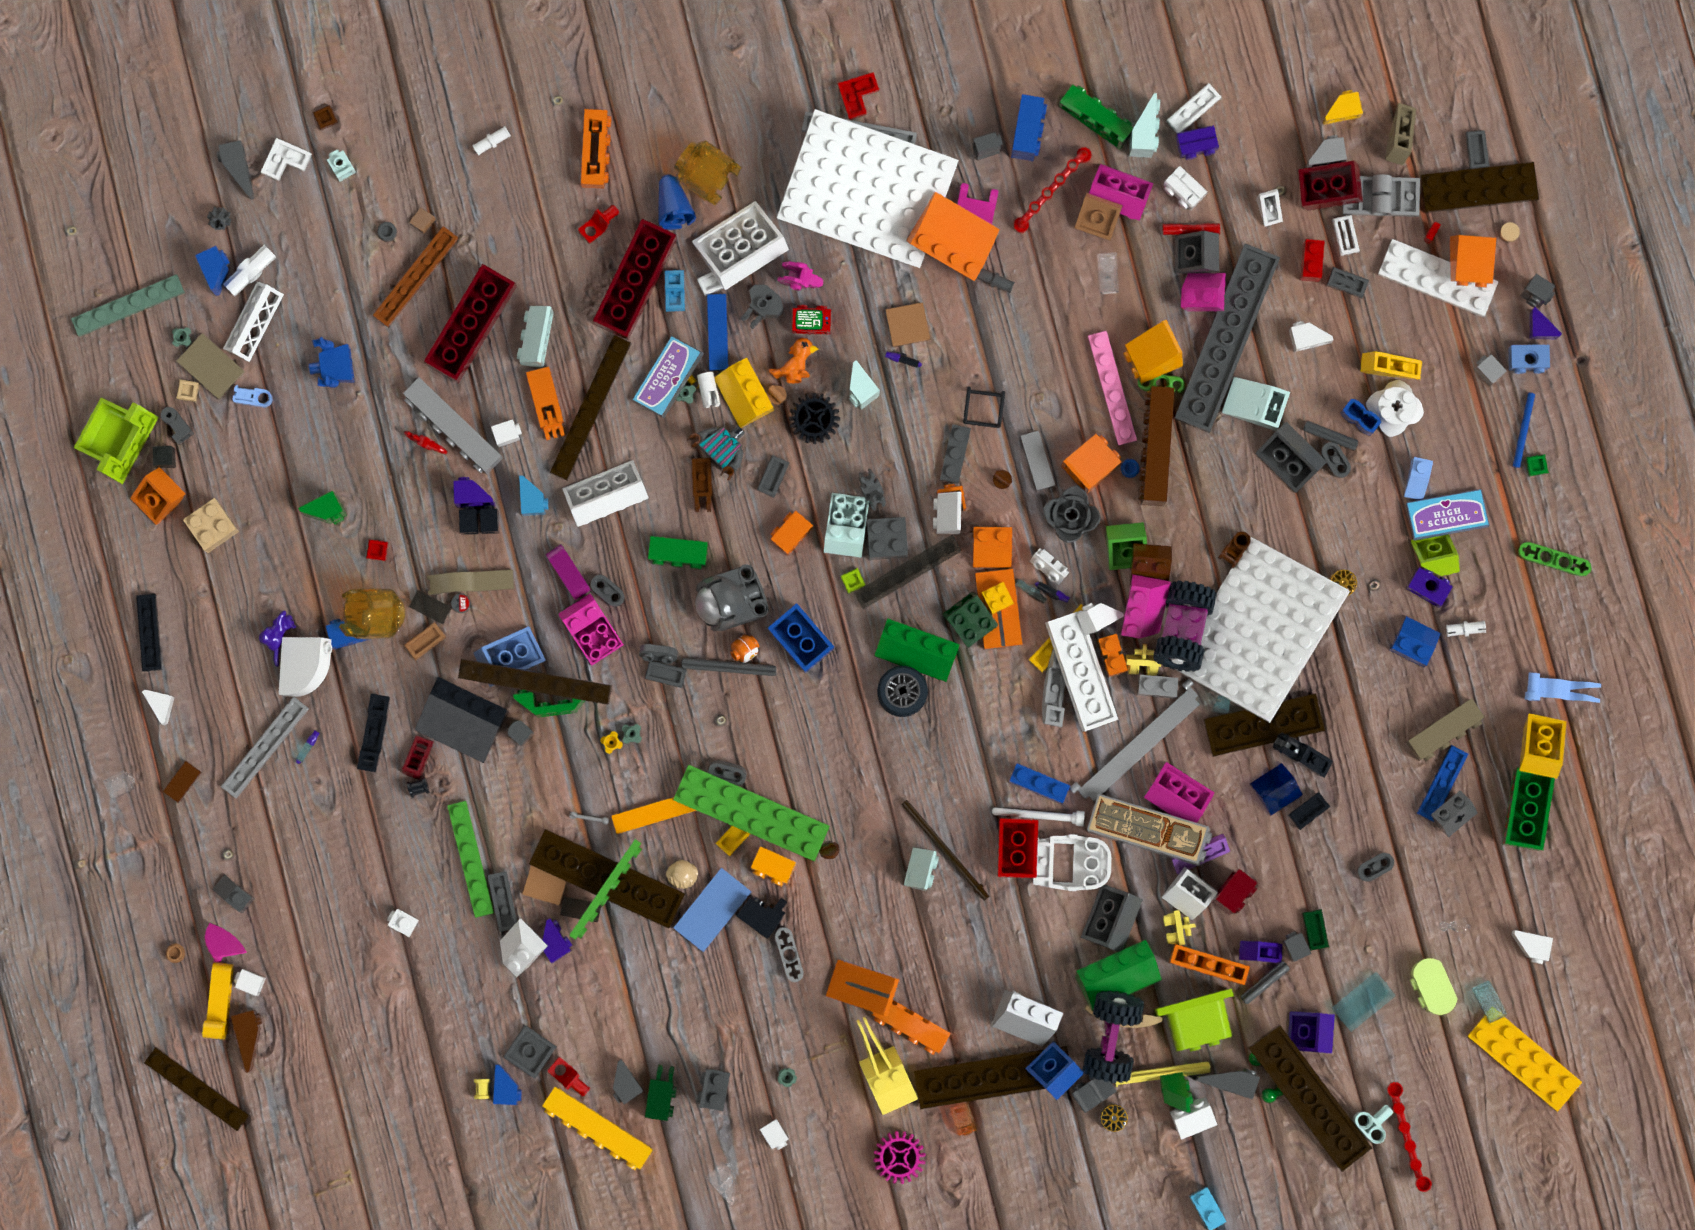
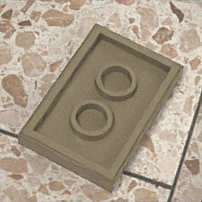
(210, 366)

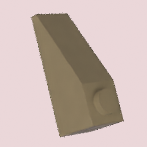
(1401, 135)

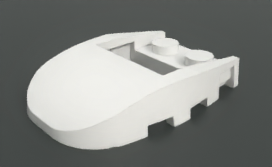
(1090, 863)

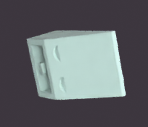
(1143, 139)
(1256, 403)
(846, 525)
(920, 869)

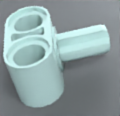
(1373, 1122)

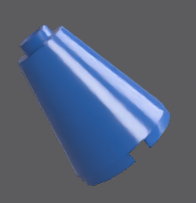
(673, 204)

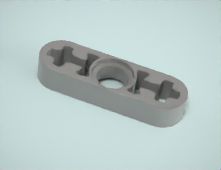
(780, 942)

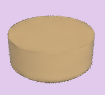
(1509, 232)

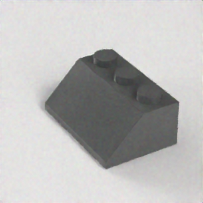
(1291, 457)
(1111, 918)

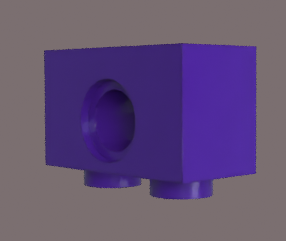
(1418, 587)

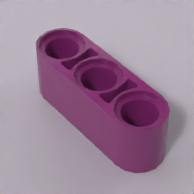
(568, 572)

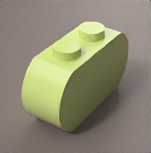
(1433, 986)

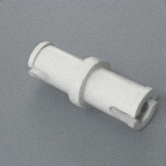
(491, 140)
(1465, 628)

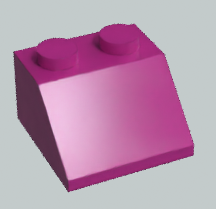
(1203, 292)

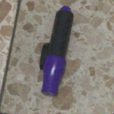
(902, 358)
(1053, 593)

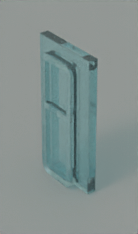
(1363, 1001)

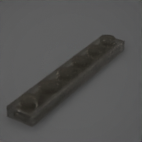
(907, 572)

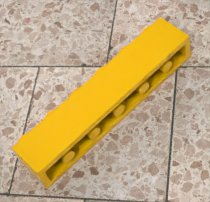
(597, 1127)

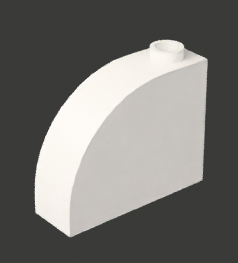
(303, 664)

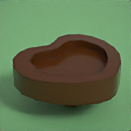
(829, 851)

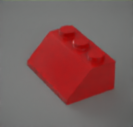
(1017, 848)

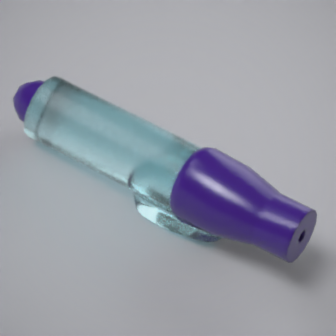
(306, 748)

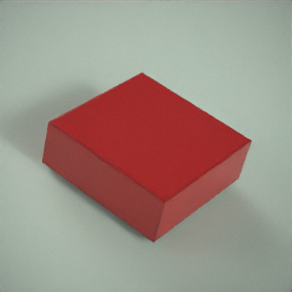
(1432, 232)
(377, 550)

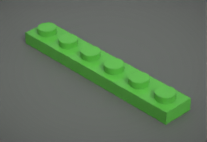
(470, 859)
(611, 883)

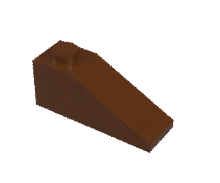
(247, 1033)

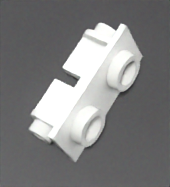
(1055, 572)

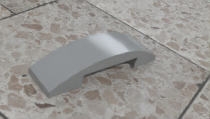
(1053, 694)

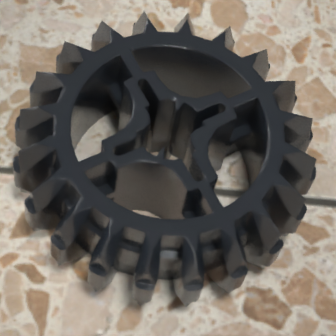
(821, 413)

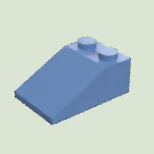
(515, 651)

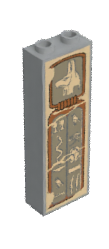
(1149, 830)

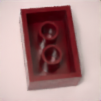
(1330, 185)
(1234, 891)

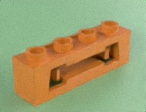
(595, 117)

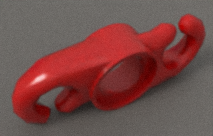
(425, 442)

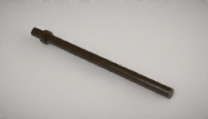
(978, 888)

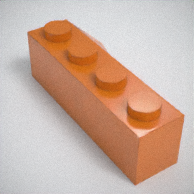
(915, 1027)

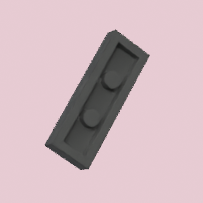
(955, 454)
(502, 900)

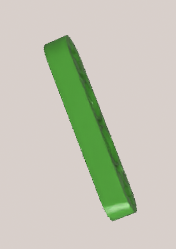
(1554, 559)

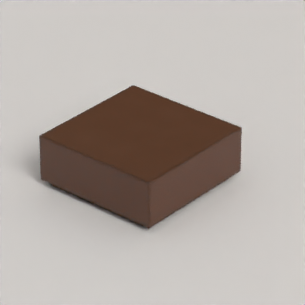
(325, 117)

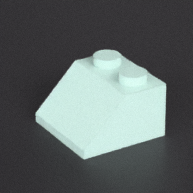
(862, 387)

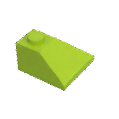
(1437, 554)

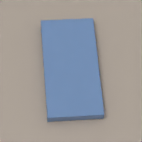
(712, 910)

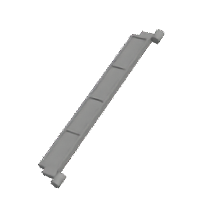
(1140, 745)

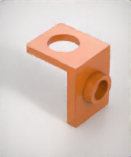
(951, 488)

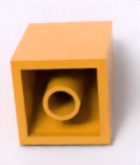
(1154, 353)

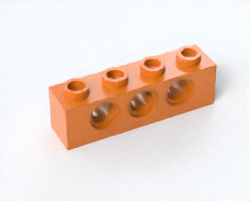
(1209, 964)

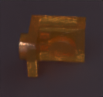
(963, 1119)

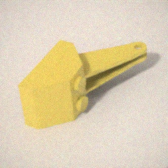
(886, 1075)

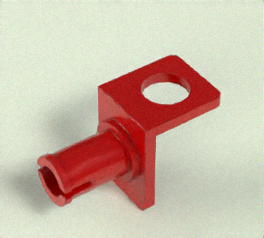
(599, 222)
(569, 1078)

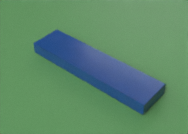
(717, 332)
(1442, 782)

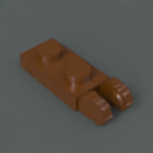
(702, 481)

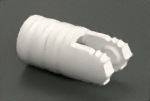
(708, 389)

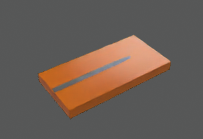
(1008, 629)
(862, 987)

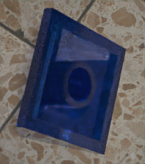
(1276, 789)

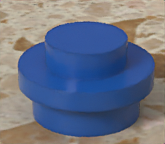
(1130, 468)

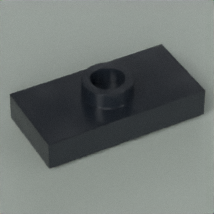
(1309, 811)

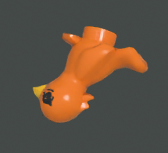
(795, 367)

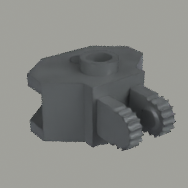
(761, 306)

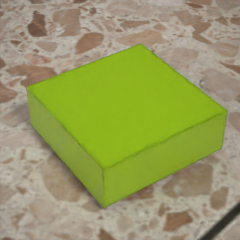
(852, 580)

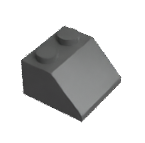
(1197, 253)

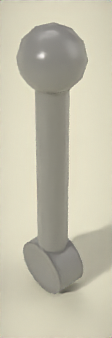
(573, 815)

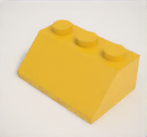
(743, 393)

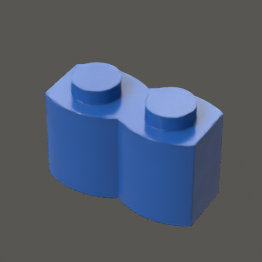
(1357, 414)

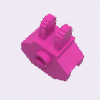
(800, 276)

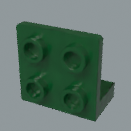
(970, 619)

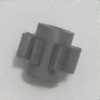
(219, 218)

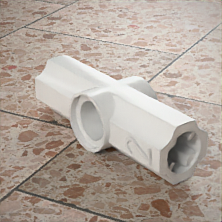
(249, 270)

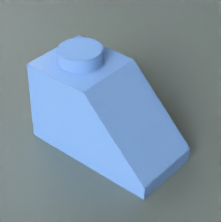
(1418, 478)

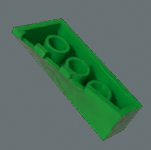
(1096, 117)

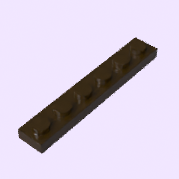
(196, 1089)

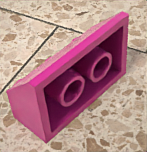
(1122, 189)
(1145, 607)
(1179, 794)

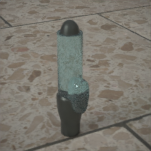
(1031, 590)

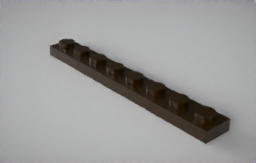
(590, 407)
(535, 681)

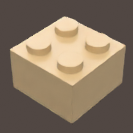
(211, 525)

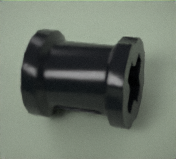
(418, 787)

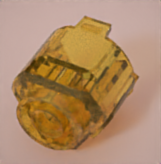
(705, 170)
(372, 613)

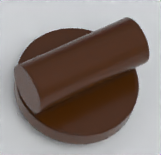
(1002, 479)

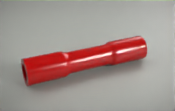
(1177, 229)

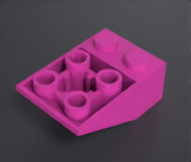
(590, 629)

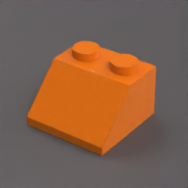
(157, 495)
(992, 547)

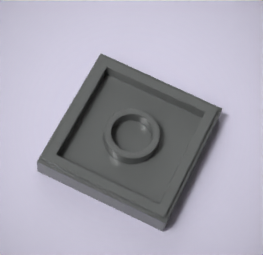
(530, 1051)

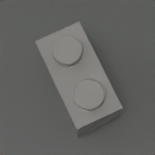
(1157, 686)

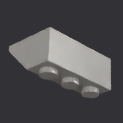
(1026, 1018)

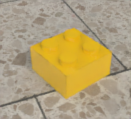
(997, 598)

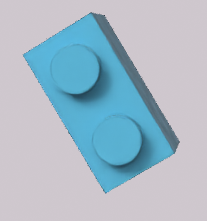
(1207, 1208)

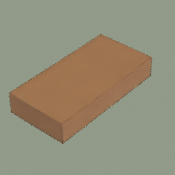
(425, 641)

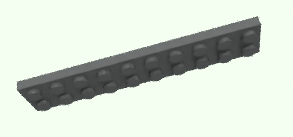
(1227, 338)

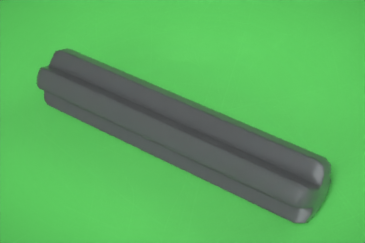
(1330, 435)
(1266, 981)

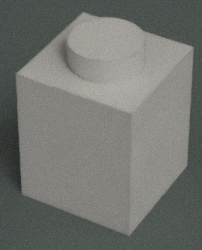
(1489, 369)

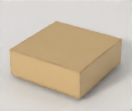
(187, 390)

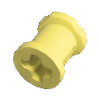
(482, 1088)

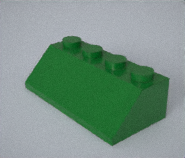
(917, 649)
(1122, 972)

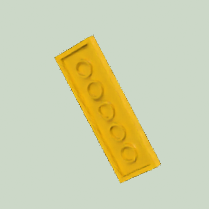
(1525, 1061)

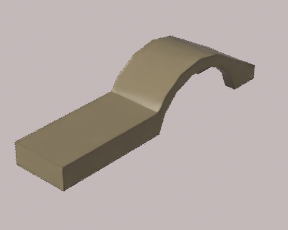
(471, 581)

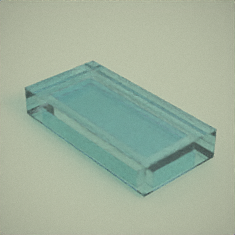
(1489, 1001)

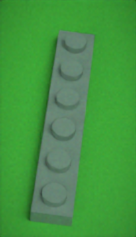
(128, 305)

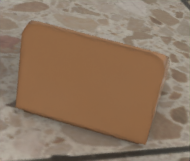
(422, 220)

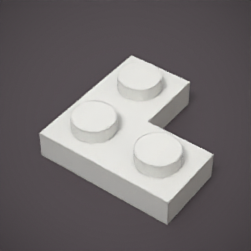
(283, 154)

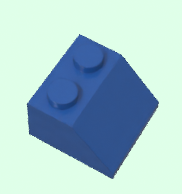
(214, 267)
(1415, 642)
(1055, 1070)

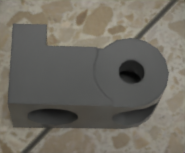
(177, 423)

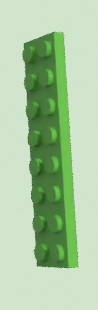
(751, 812)

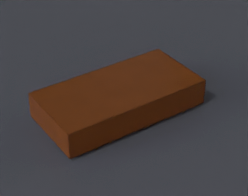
(182, 782)

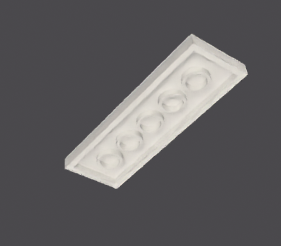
(1433, 277)
(1081, 672)

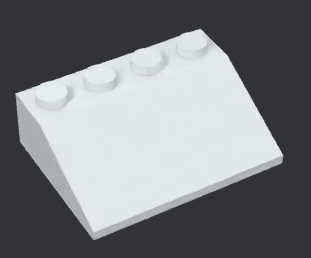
(740, 245)

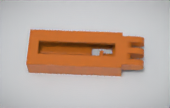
(544, 395)

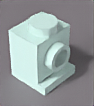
(343, 171)

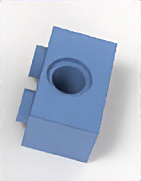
(1540, 355)

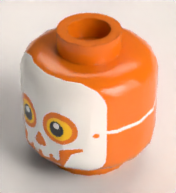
(744, 648)

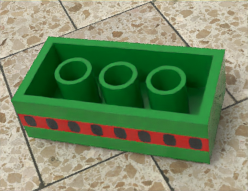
(1528, 811)

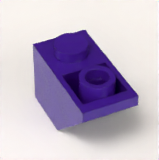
(556, 945)

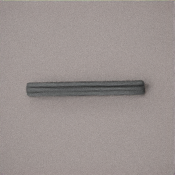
(731, 667)

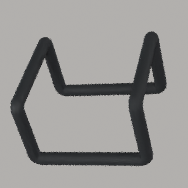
(1002, 395)

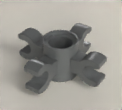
(872, 489)

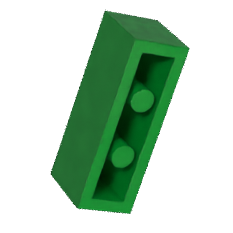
(678, 552)

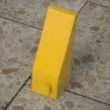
(1390, 365)

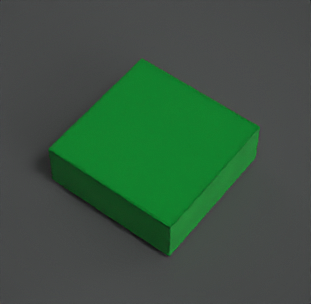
(1536, 465)

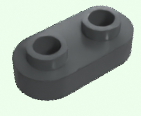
(1336, 460)
(607, 591)
(658, 653)
(728, 772)
(1375, 867)

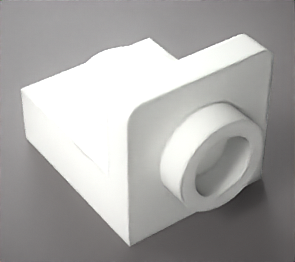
(402, 922)

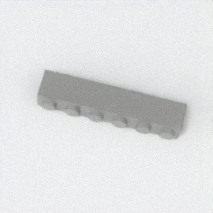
(452, 425)

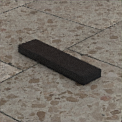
(149, 632)

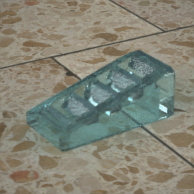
(1221, 705)

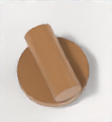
(777, 395)

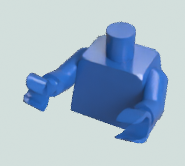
(333, 364)

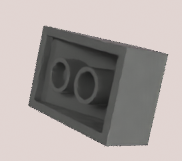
(1237, 1082)

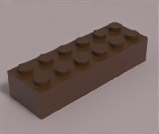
(1157, 446)

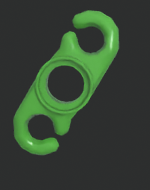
(1169, 379)

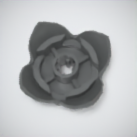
(1074, 500)

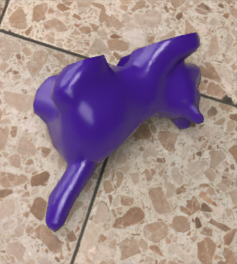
(273, 635)

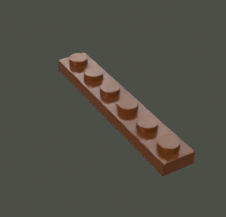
(415, 276)

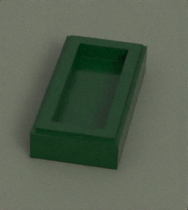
(1315, 930)

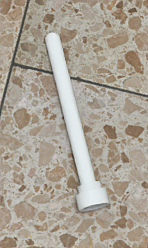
(1075, 818)

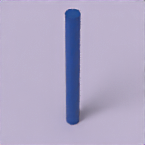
(1523, 430)

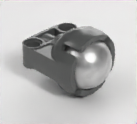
(730, 599)

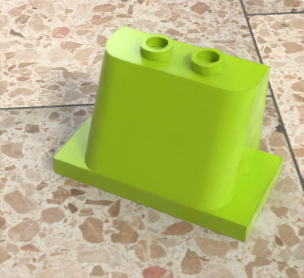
(116, 437)
(1198, 1021)

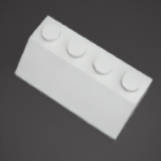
(605, 493)

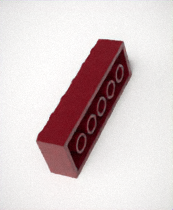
(635, 279)
(470, 323)

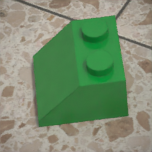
(325, 509)

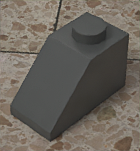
(233, 894)
(625, 1084)

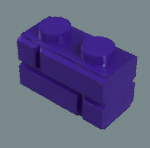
(1197, 142)

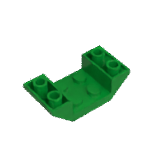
(528, 700)

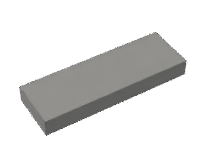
(1037, 460)

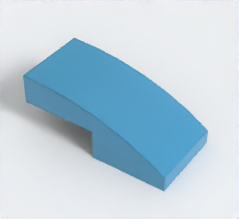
(674, 290)

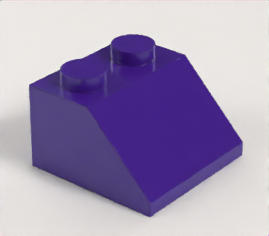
(470, 494)
(1312, 1031)

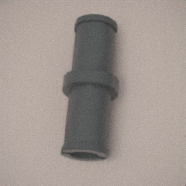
(995, 280)

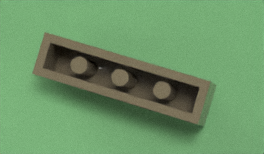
(1445, 729)

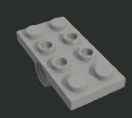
(1387, 197)

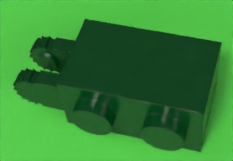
(660, 1096)

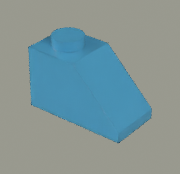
(532, 499)

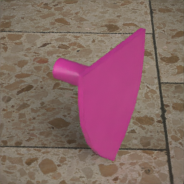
(221, 943)

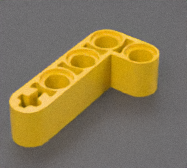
(219, 1001)

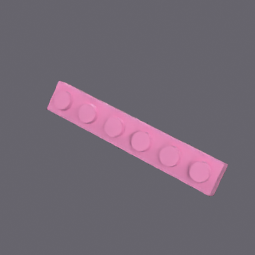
(1112, 388)

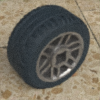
(897, 679)

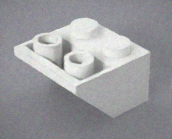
(1189, 894)

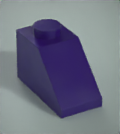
(1260, 951)

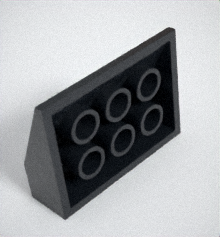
(461, 720)

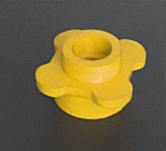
(612, 737)

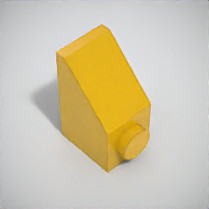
(1345, 108)

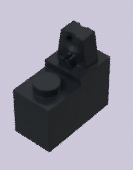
(762, 919)

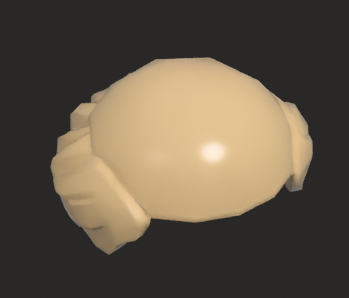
(682, 874)

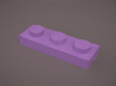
(1217, 847)

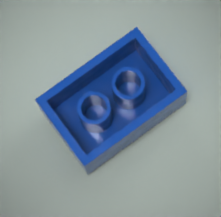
(1029, 127)
(801, 638)

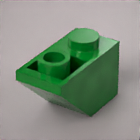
(1175, 1091)

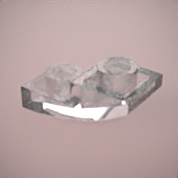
(1108, 273)

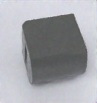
(520, 732)

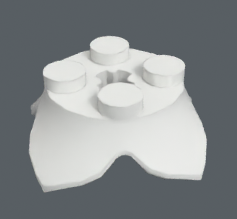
(1393, 421)

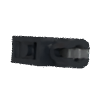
(1302, 754)

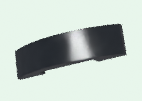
(374, 733)

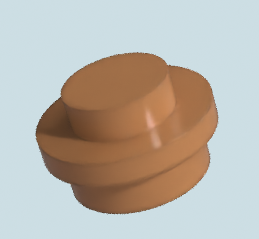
(175, 953)

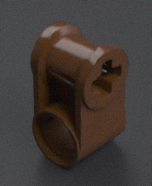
(1234, 550)

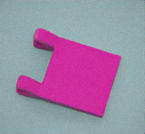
(982, 209)

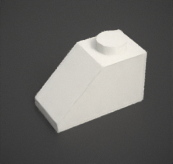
(1308, 336)
(1097, 617)
(1533, 946)

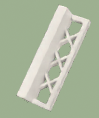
(248, 318)

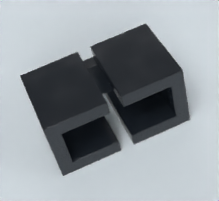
(469, 520)

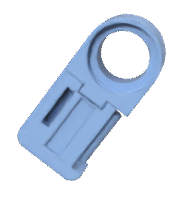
(250, 396)

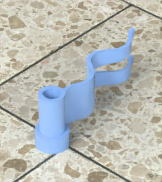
(1557, 688)

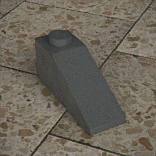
(234, 160)

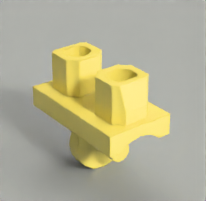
(1141, 659)
(1178, 936)

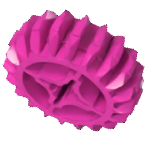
(912, 1145)

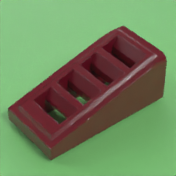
(417, 773)

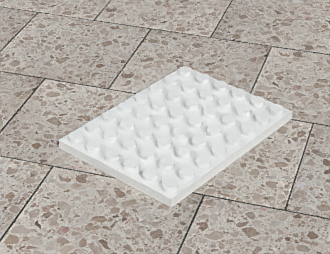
(863, 186)
(1265, 628)

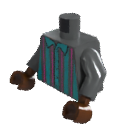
(721, 447)

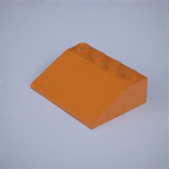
(953, 236)

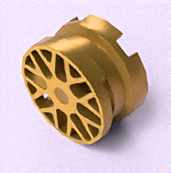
(1345, 579)

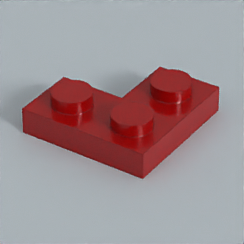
(853, 91)

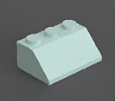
(535, 336)

